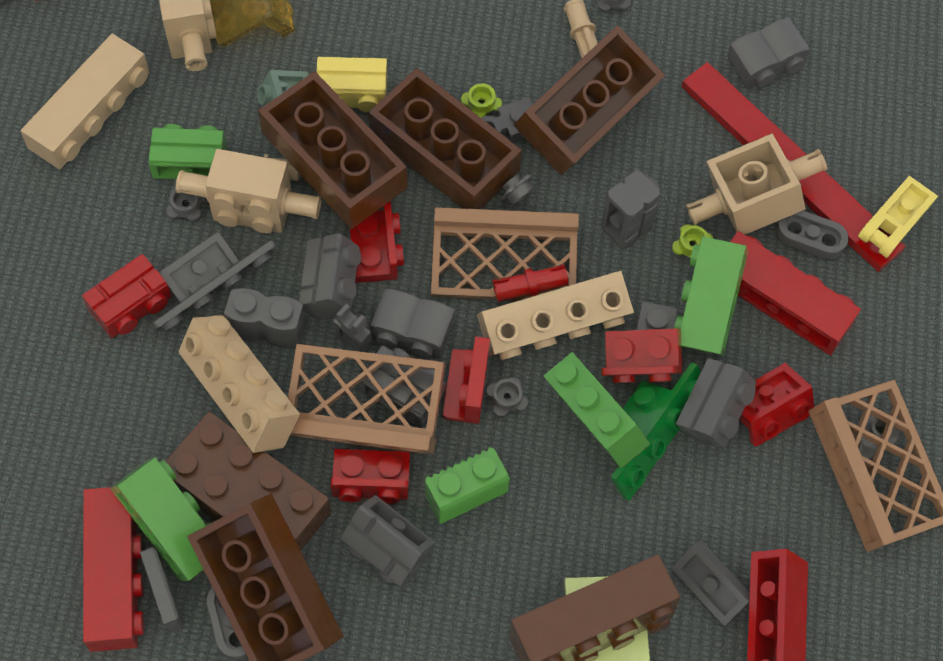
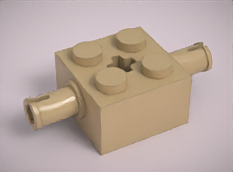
(189, 30)
(756, 185)
(249, 192)

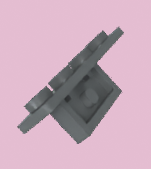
(202, 271)

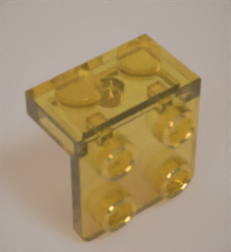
(240, 17)

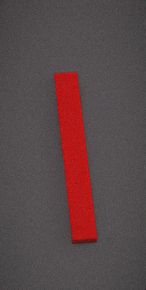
(819, 191)

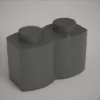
(768, 53)
(259, 317)
(412, 324)

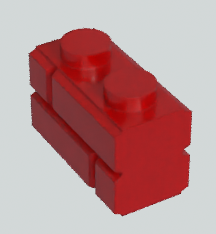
(127, 296)

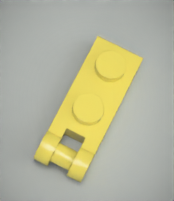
(898, 216)

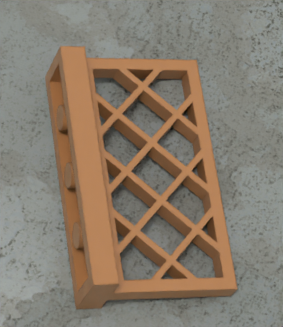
(498, 225)
(366, 432)
(852, 471)

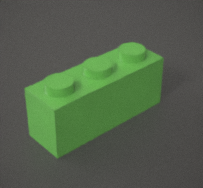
(711, 295)
(597, 410)
(163, 514)

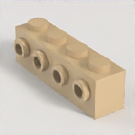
(85, 101)
(554, 314)
(238, 383)

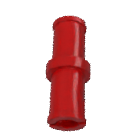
(530, 283)

